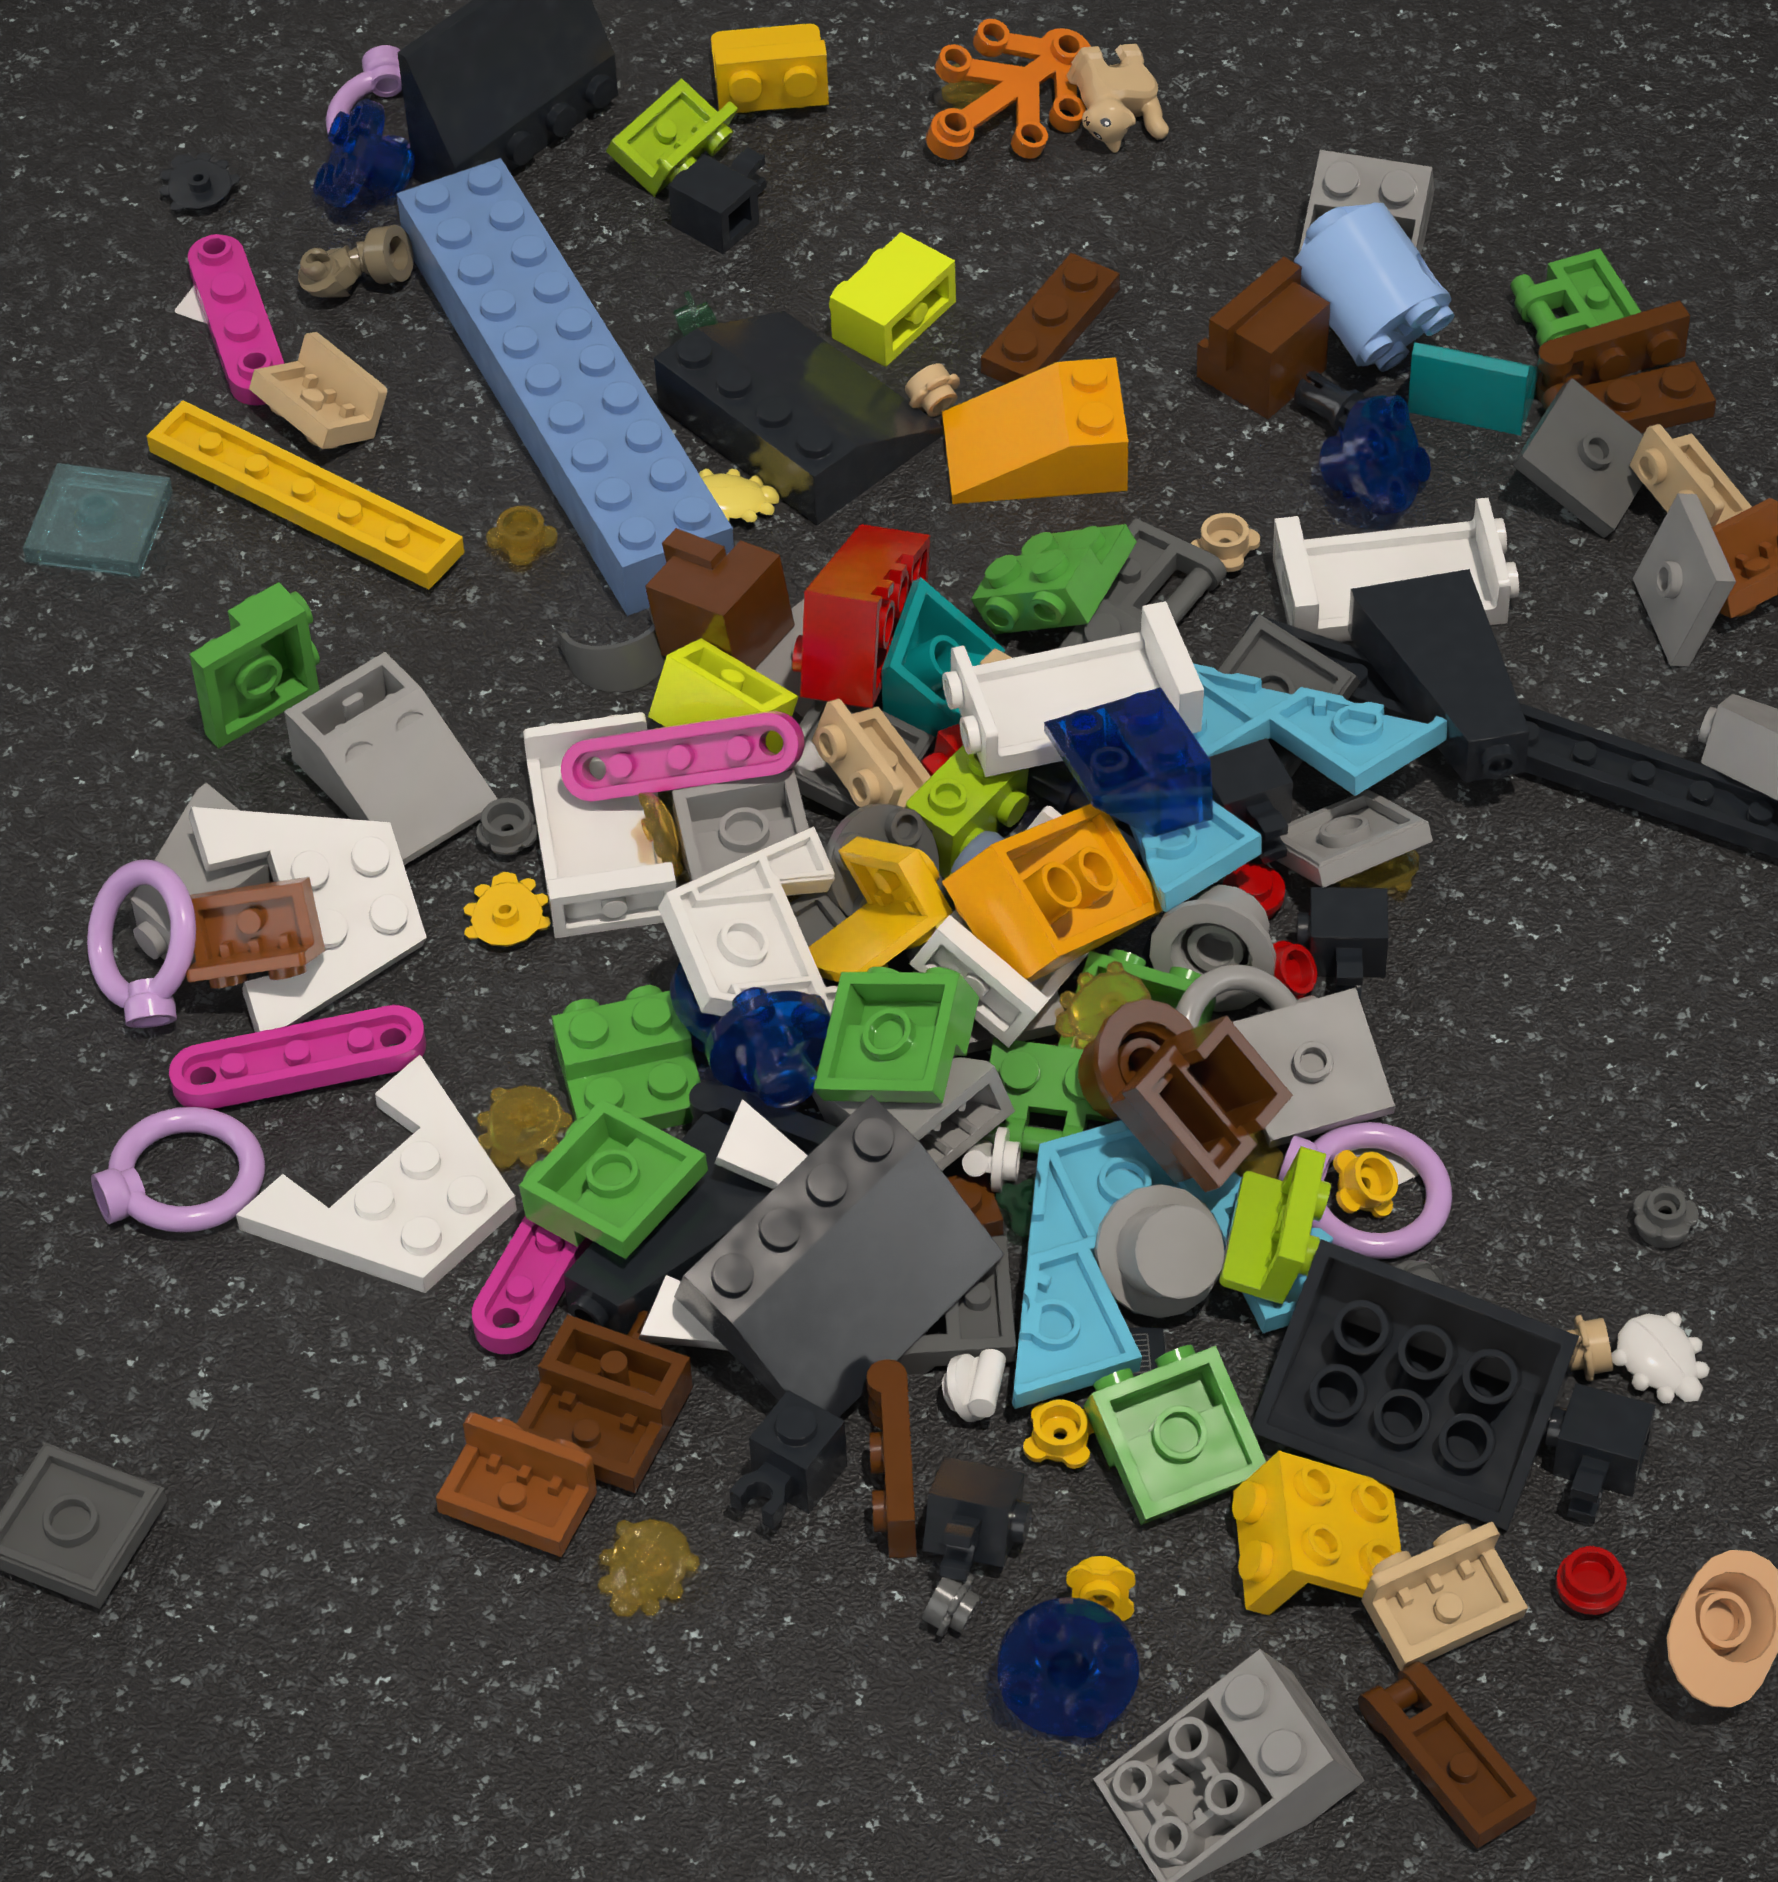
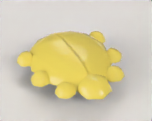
(740, 496)

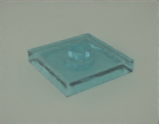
(98, 519)

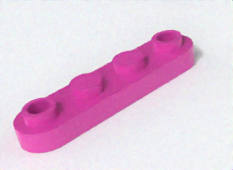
(233, 312)
(682, 756)
(297, 1057)
(523, 1288)

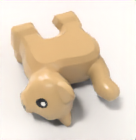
(1116, 94)

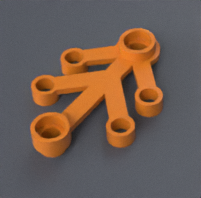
(1014, 84)

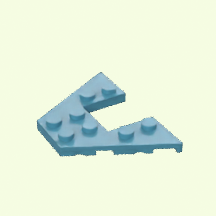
(1335, 736)
(1068, 1314)

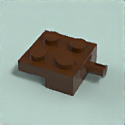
(608, 1397)

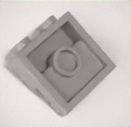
(735, 819)

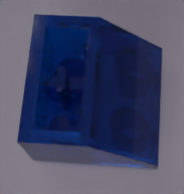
(1137, 762)

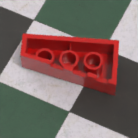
(855, 612)

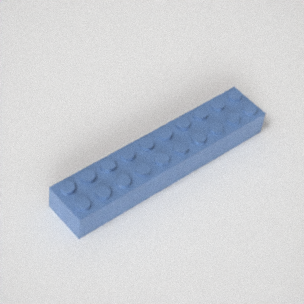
(558, 375)

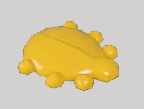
(506, 911)

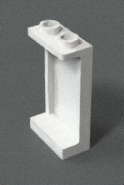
(1321, 572)
(1012, 698)
(592, 852)
(1005, 996)

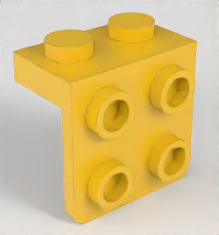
(770, 67)
(899, 908)
(1312, 1527)

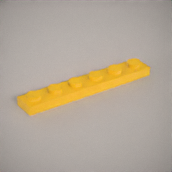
(306, 494)

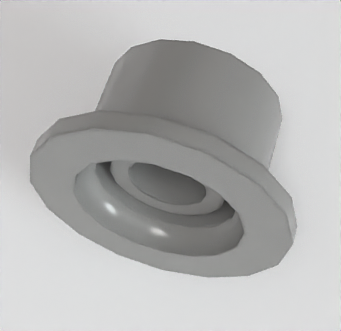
(1214, 931)
(1159, 1250)

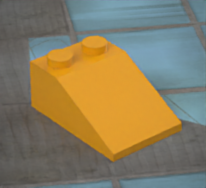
(1040, 436)
(1053, 892)

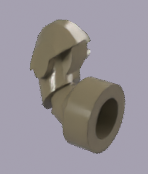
(383, 255)

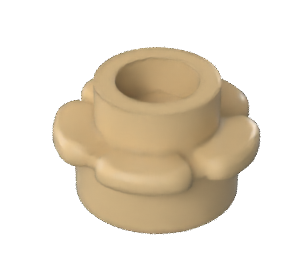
(932, 389)
(1594, 1351)

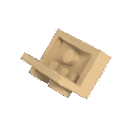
(323, 394)
(1685, 467)
(868, 755)
(1442, 1595)

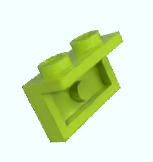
(671, 136)
(964, 803)
(1273, 1226)

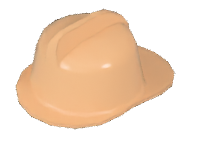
(1726, 1629)

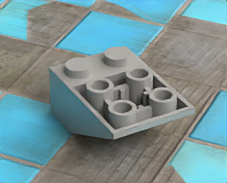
(1363, 180)
(388, 756)
(1228, 1773)

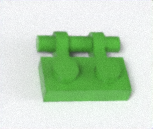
(1583, 286)
(1043, 1082)

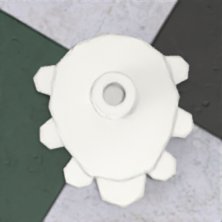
(1661, 1357)

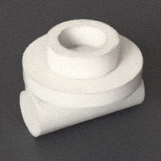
(998, 1159)
(974, 1384)

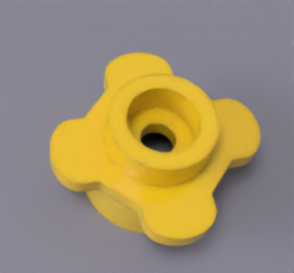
(1365, 1183)
(1056, 1418)
(1103, 1582)

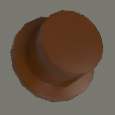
(1123, 1047)

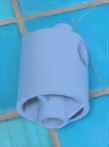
(1374, 283)

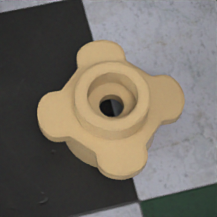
(1228, 539)

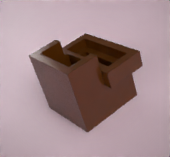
(1266, 340)
(725, 599)
(1201, 1103)

